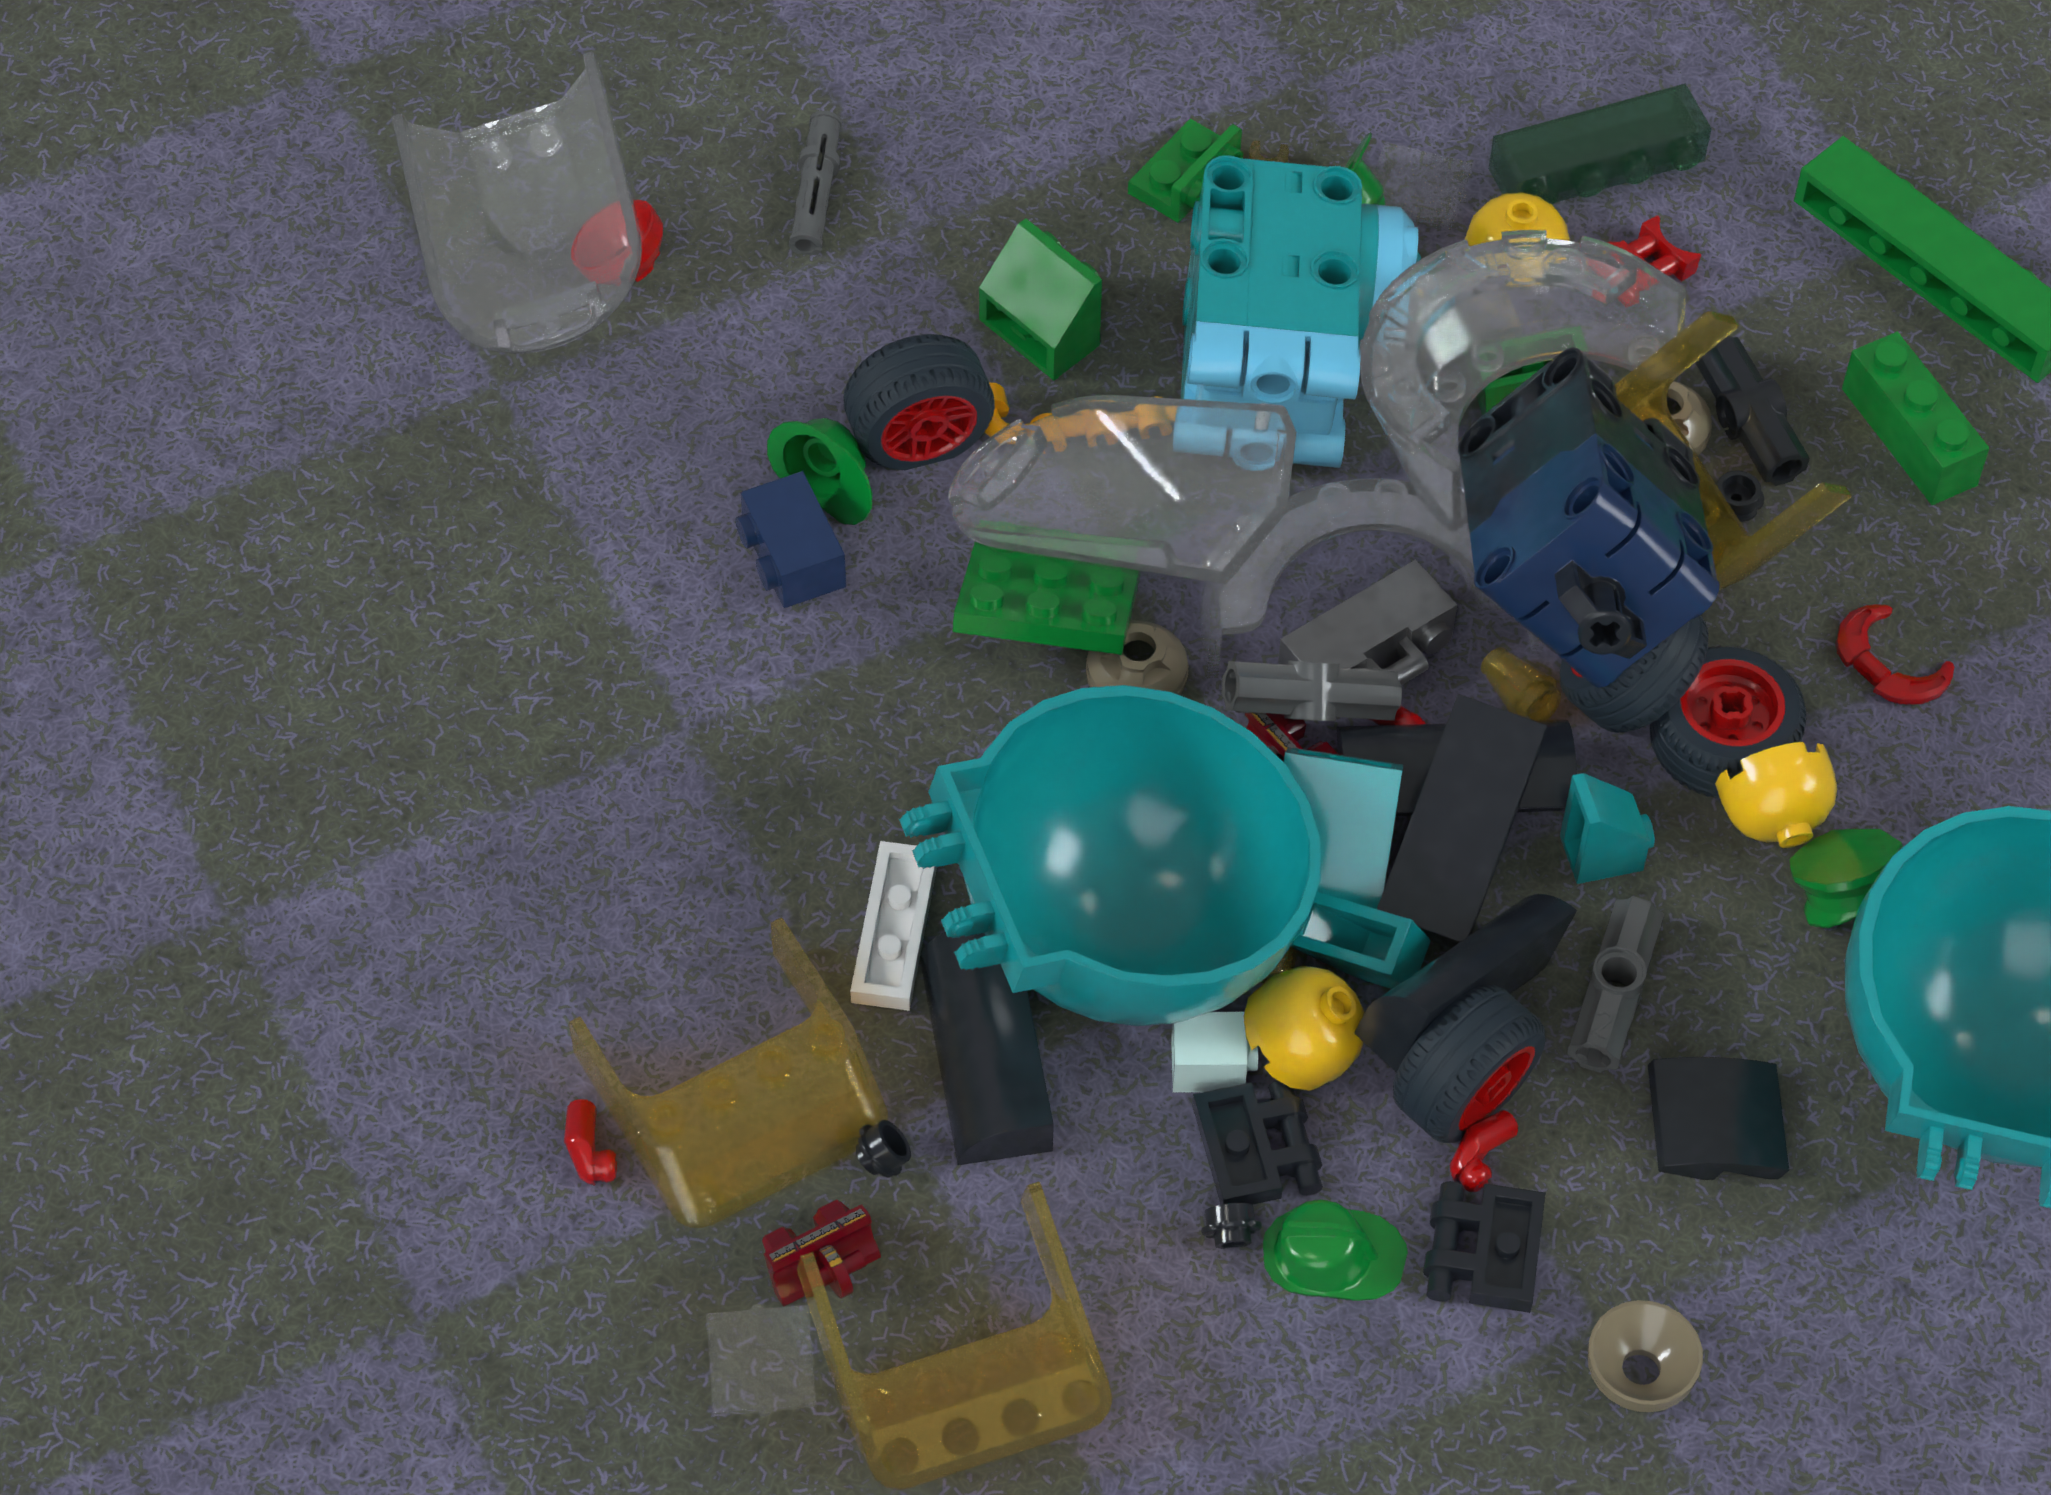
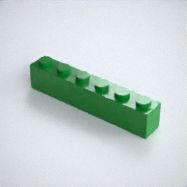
(1931, 253)

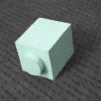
(1211, 1052)

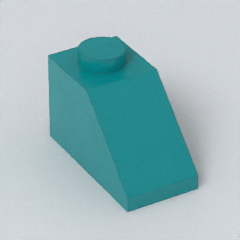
(1603, 830)
(1362, 941)

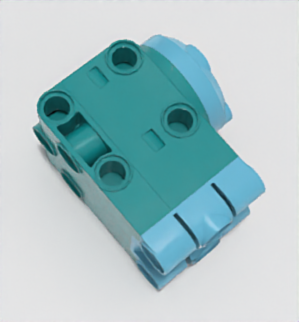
(1286, 291)

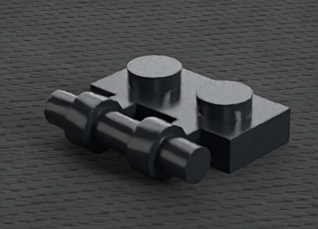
(1239, 1148)
(1505, 1246)

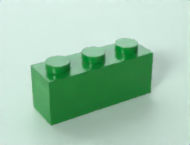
(1915, 418)

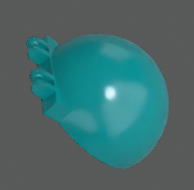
(1124, 855)
(1958, 991)

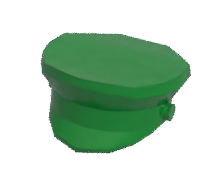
(1839, 872)

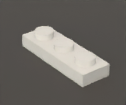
(893, 929)

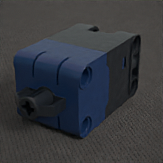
(1585, 519)

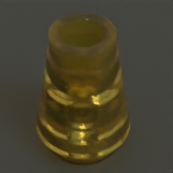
(1521, 685)

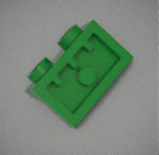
(1176, 172)

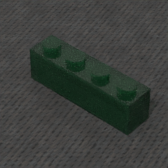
(1602, 147)

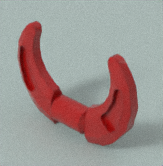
(1854, 649)

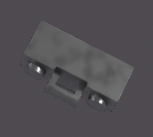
(1379, 627)

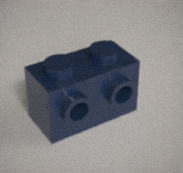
(791, 539)

